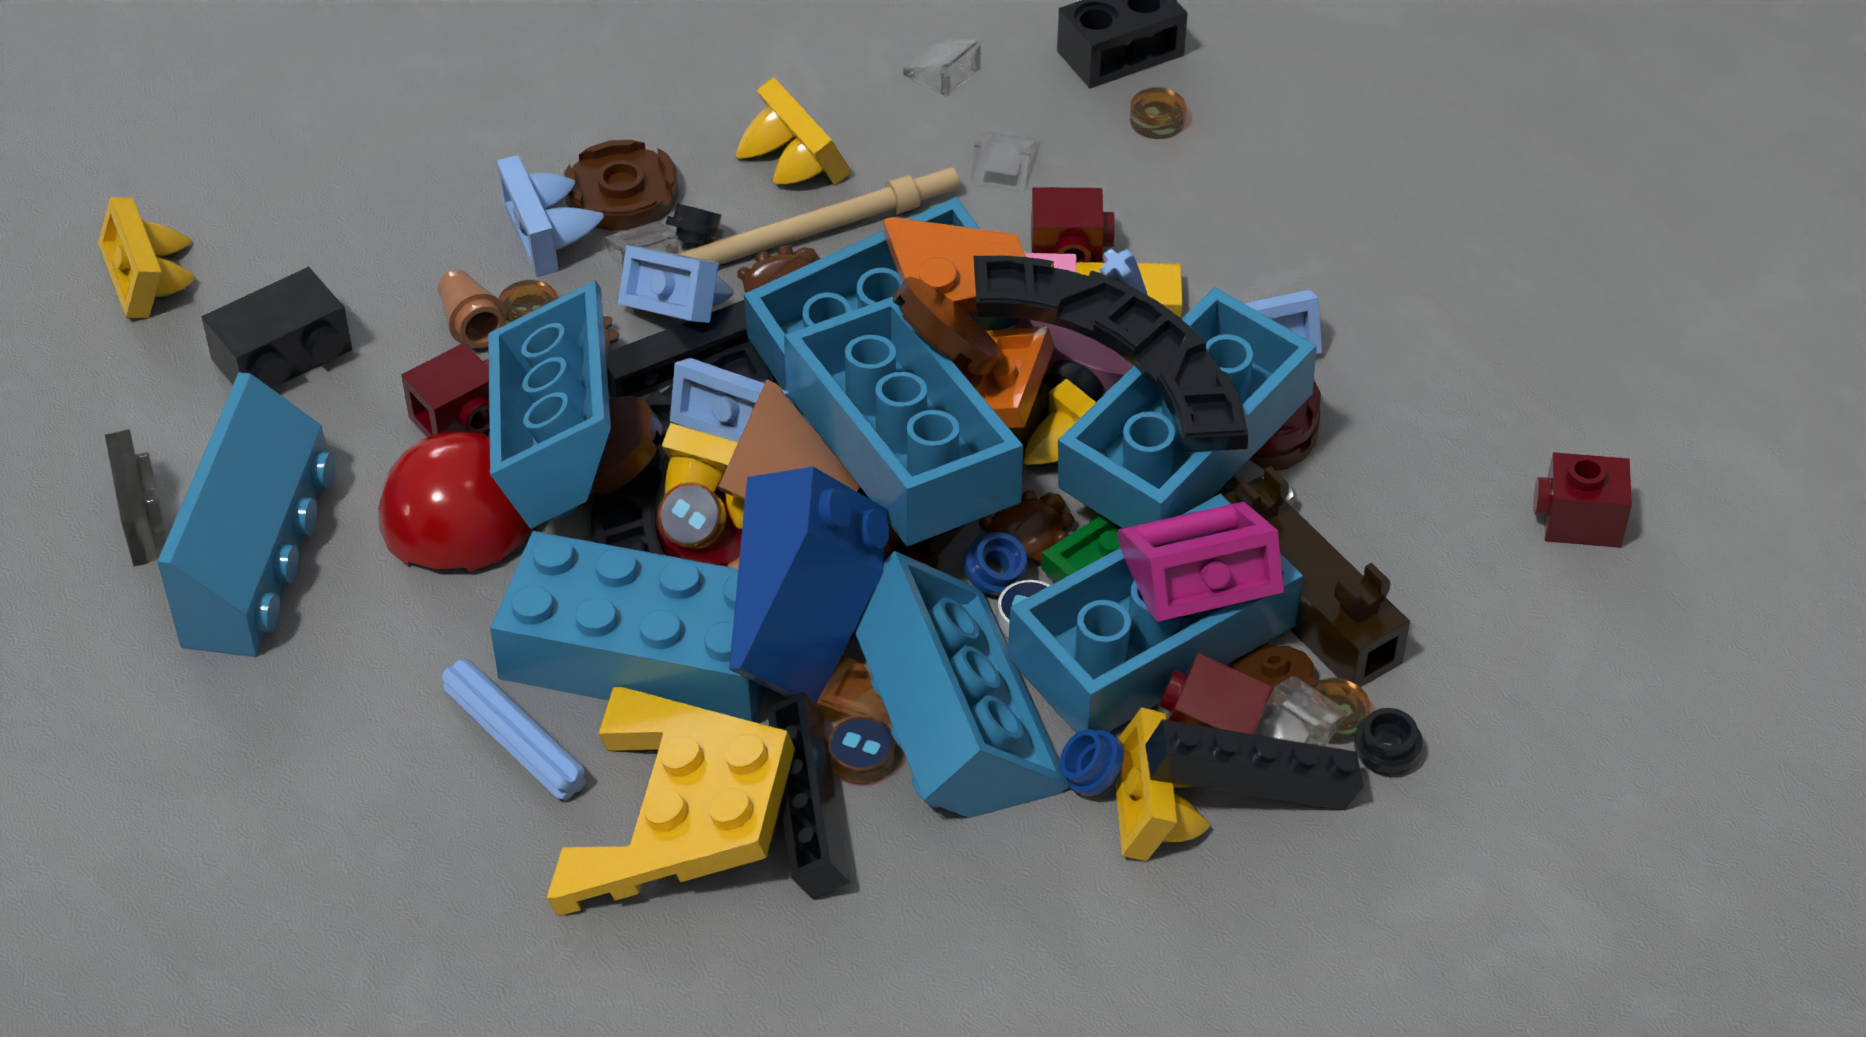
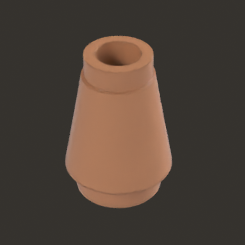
(470, 309)

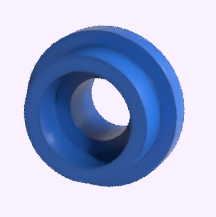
(1003, 549)
(1092, 761)

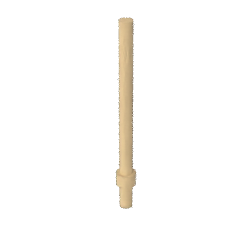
(898, 195)

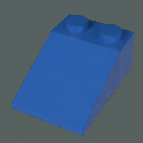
(803, 577)

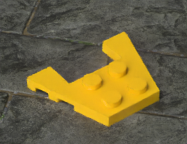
(704, 805)

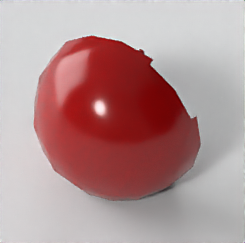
(446, 507)

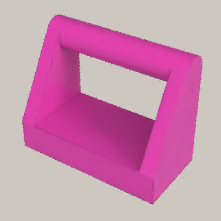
(1203, 560)

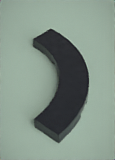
(1134, 327)
(629, 514)

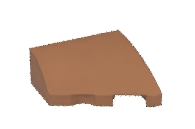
(778, 441)

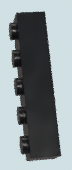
(650, 362)
(1253, 765)
(810, 800)

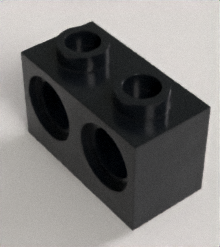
(1119, 37)

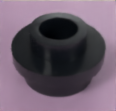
(695, 224)
(1389, 727)

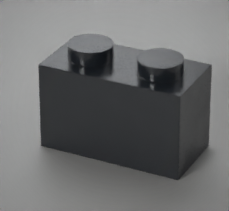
(278, 330)

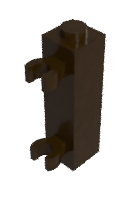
(1339, 609)

